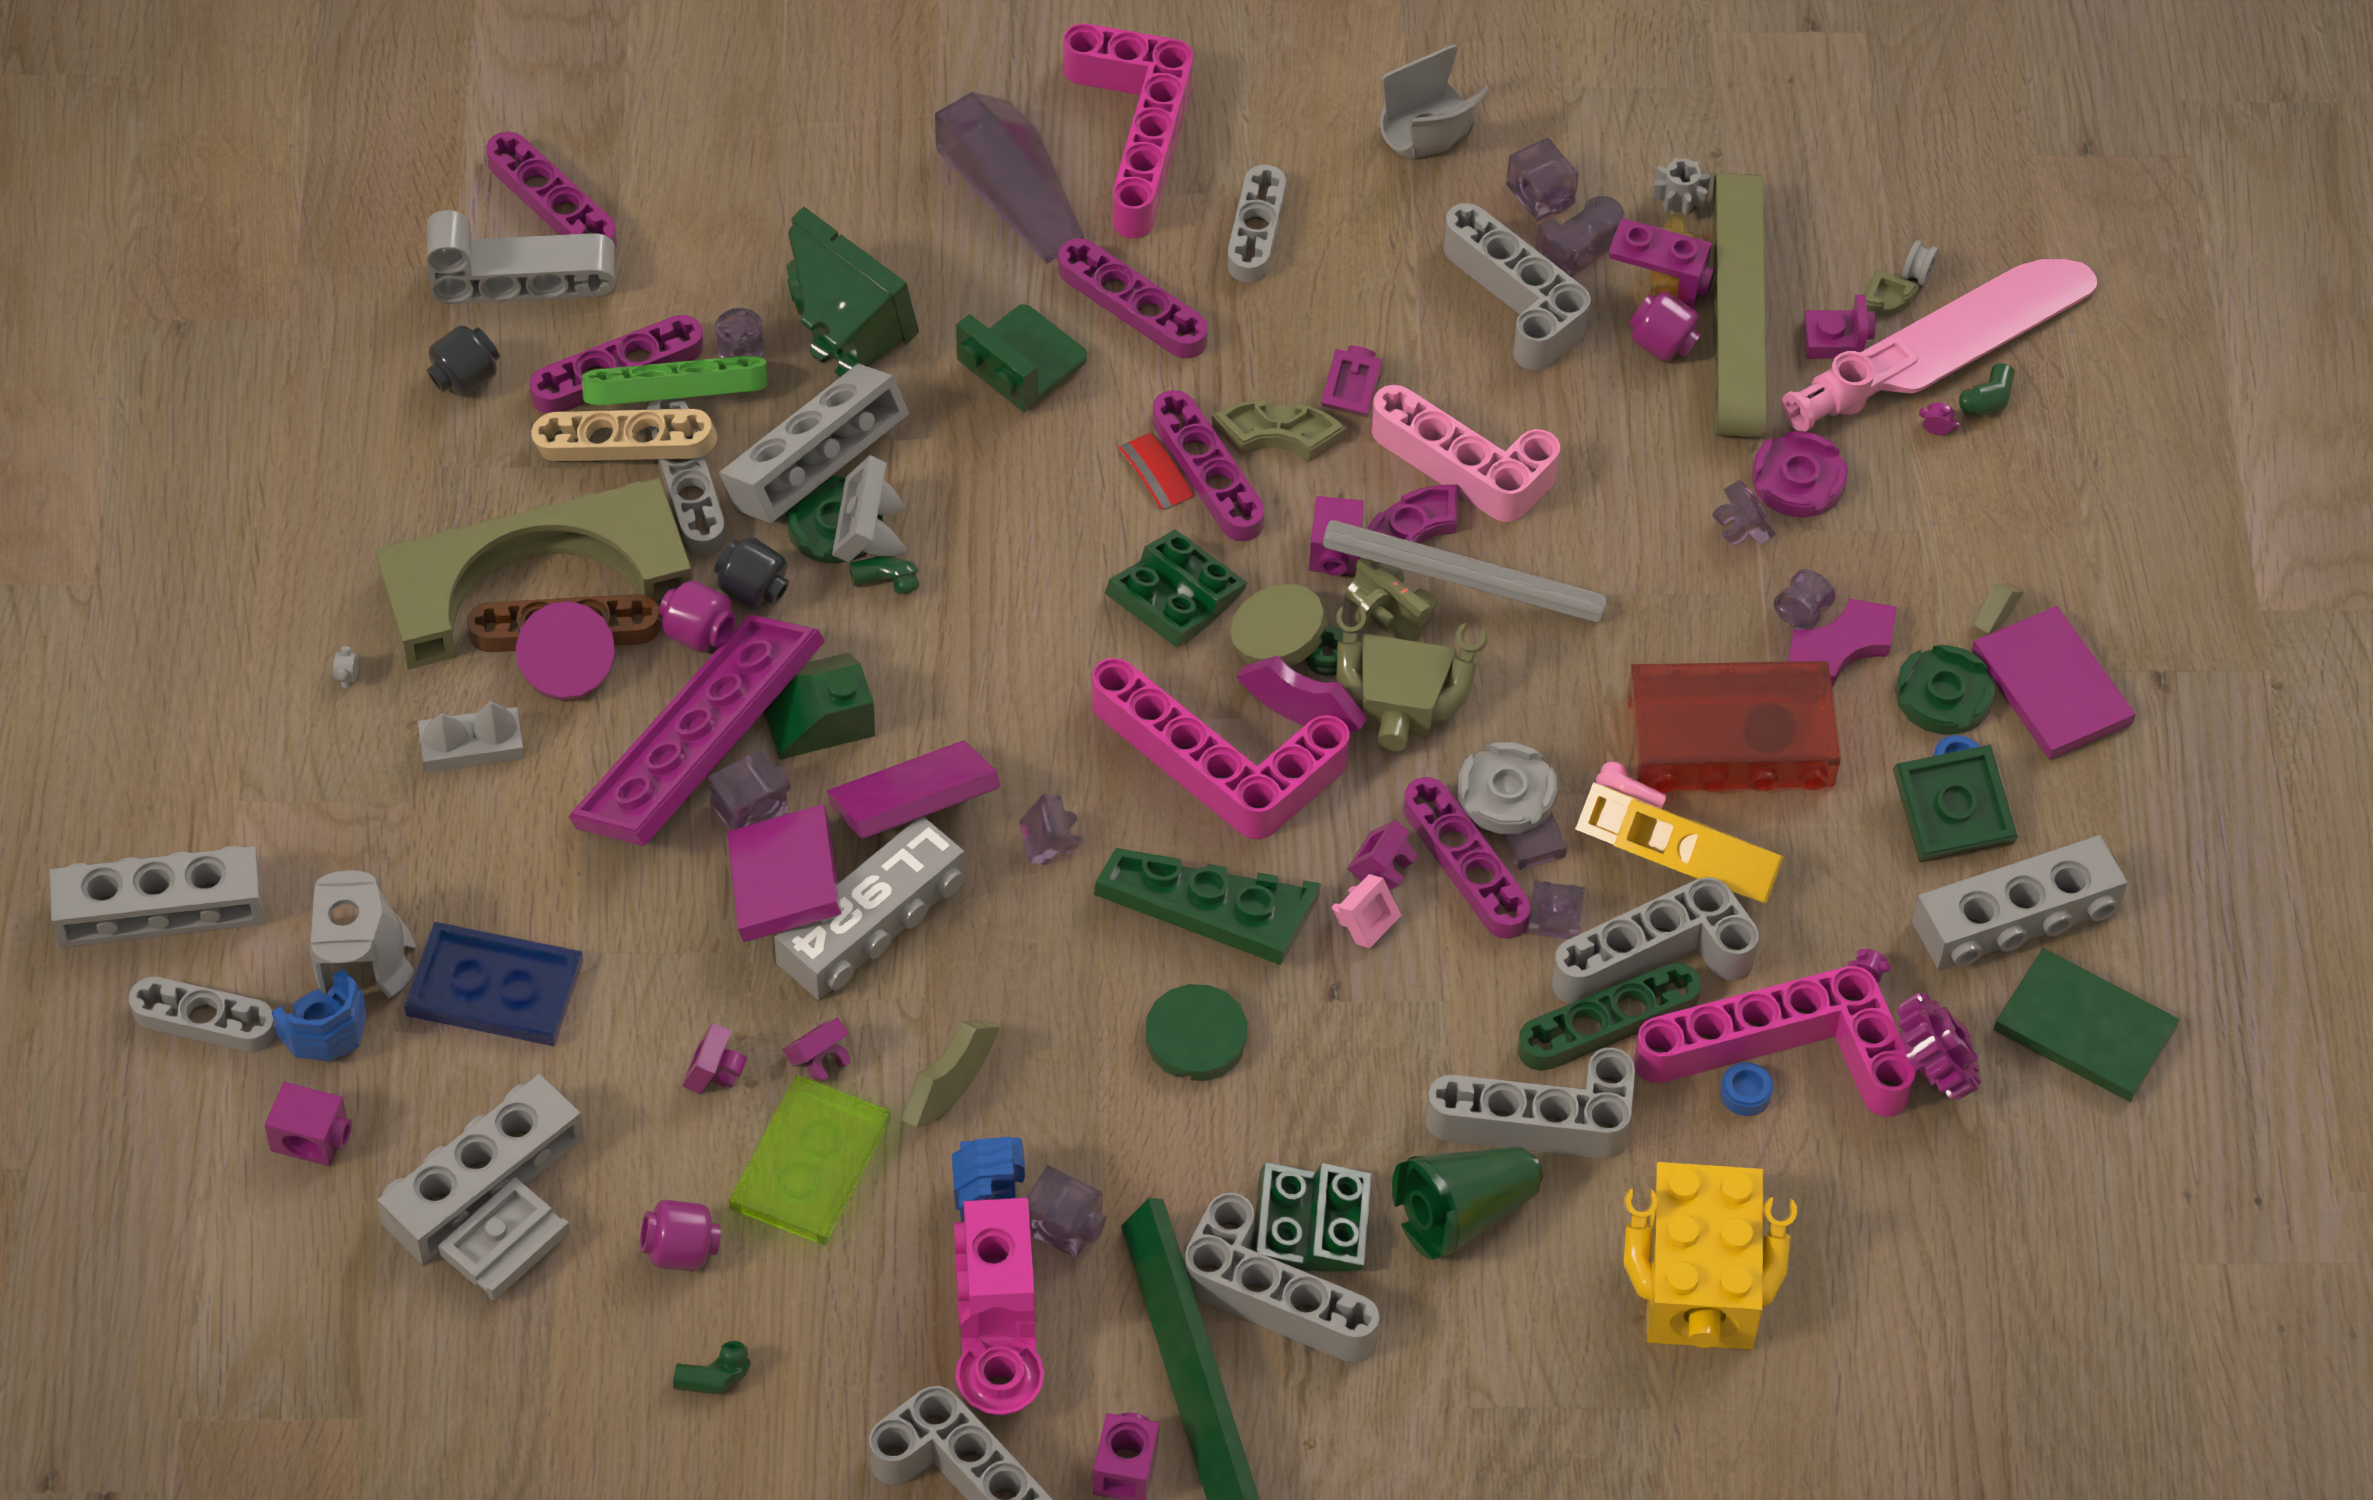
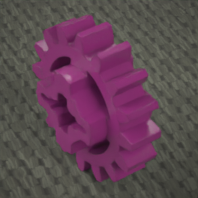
(1938, 1046)

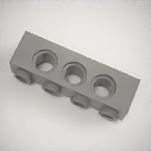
(814, 443)
(2083, 868)
(180, 909)
(533, 1107)

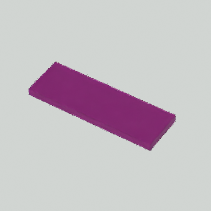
(696, 730)

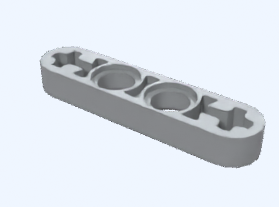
(685, 474)

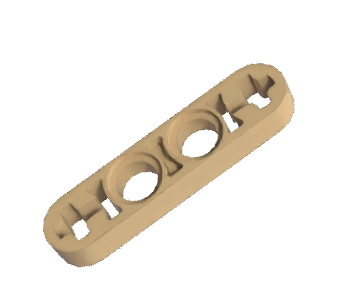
(625, 427)

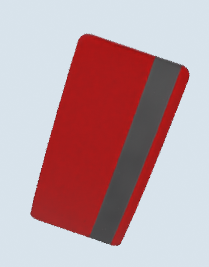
(1156, 471)

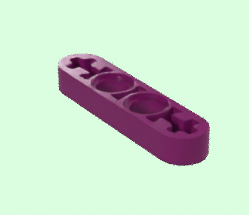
(545, 198)
(1137, 293)
(613, 355)
(1212, 463)
(1472, 854)

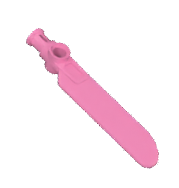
(1943, 339)

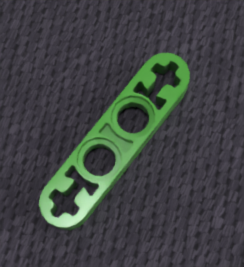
(674, 380)

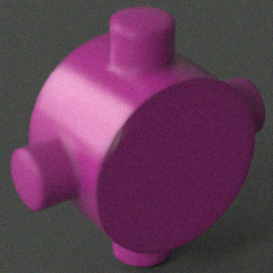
(1938, 418)
(1872, 962)

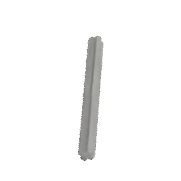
(1464, 571)

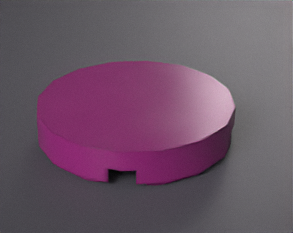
(1799, 474)
(565, 651)

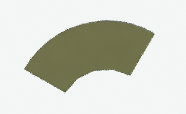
(1283, 426)
(951, 1073)

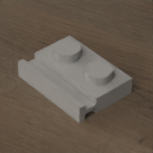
(504, 1238)

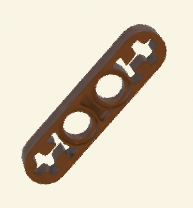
(503, 612)

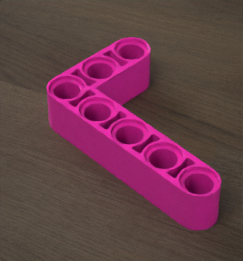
(1162, 76)
(1213, 756)
(1787, 1029)

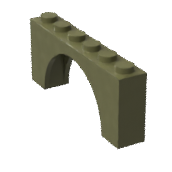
(434, 574)

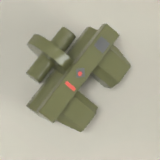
(1388, 601)

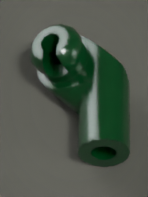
(1990, 396)
(883, 568)
(716, 1377)

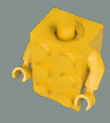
(1706, 1255)

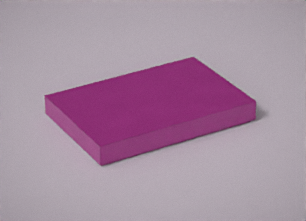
(2053, 682)
(913, 789)
(783, 873)

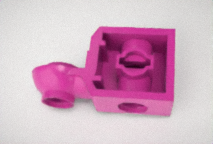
(996, 1306)

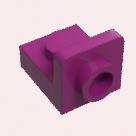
(1838, 331)
(1352, 380)

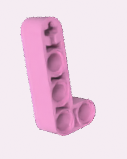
(1489, 478)

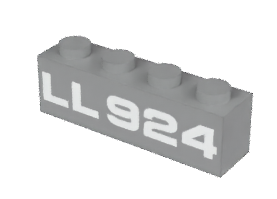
(876, 905)

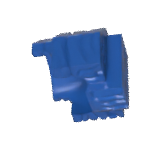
(324, 1023)
(987, 1170)

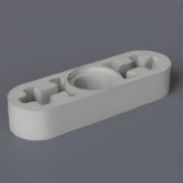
(1261, 239)
(187, 997)

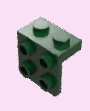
(1019, 354)

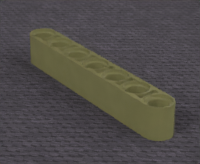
(1738, 305)

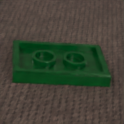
(2086, 1024)

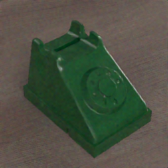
(845, 296)

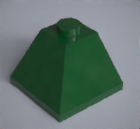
(822, 707)

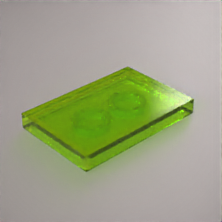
(810, 1160)

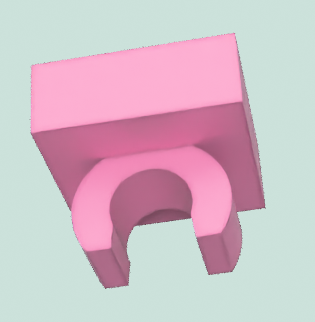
(1367, 911)

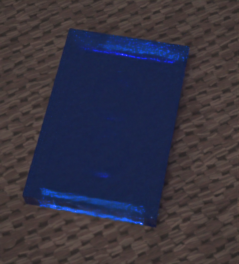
(494, 983)

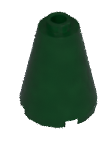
(1461, 1195)

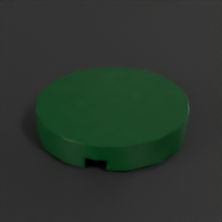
(815, 520)
(1945, 690)
(1196, 1032)

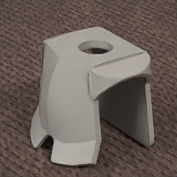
(1423, 110)
(374, 935)

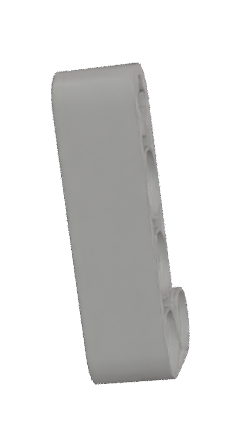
(514, 266)
(1548, 301)
(1590, 965)
(1454, 1096)
(1285, 1287)
(944, 1445)

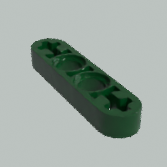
(1605, 1010)

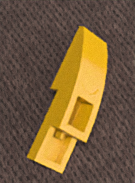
(1679, 842)

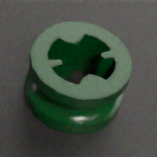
(1323, 664)

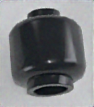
(462, 360)
(751, 573)

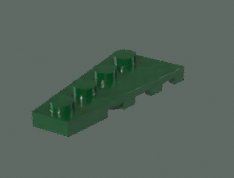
(1227, 908)

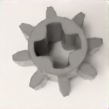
(1681, 186)

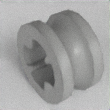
(1920, 263)

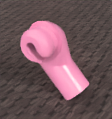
(1615, 777)

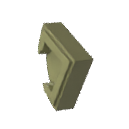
(1889, 294)
(1998, 606)

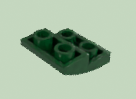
(1176, 588)
(1312, 1217)

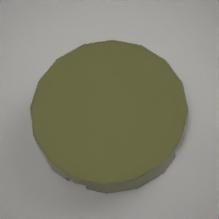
(1279, 622)

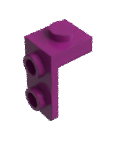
(1667, 254)

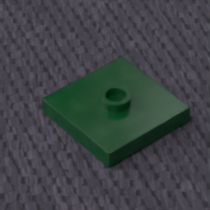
(1955, 803)

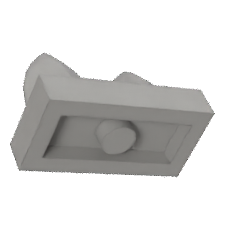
(863, 499)
(471, 738)

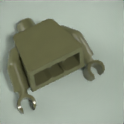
(1404, 682)

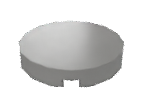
(1507, 788)

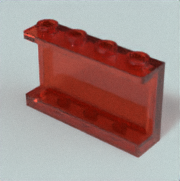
(1734, 725)

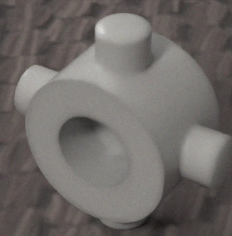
(345, 667)

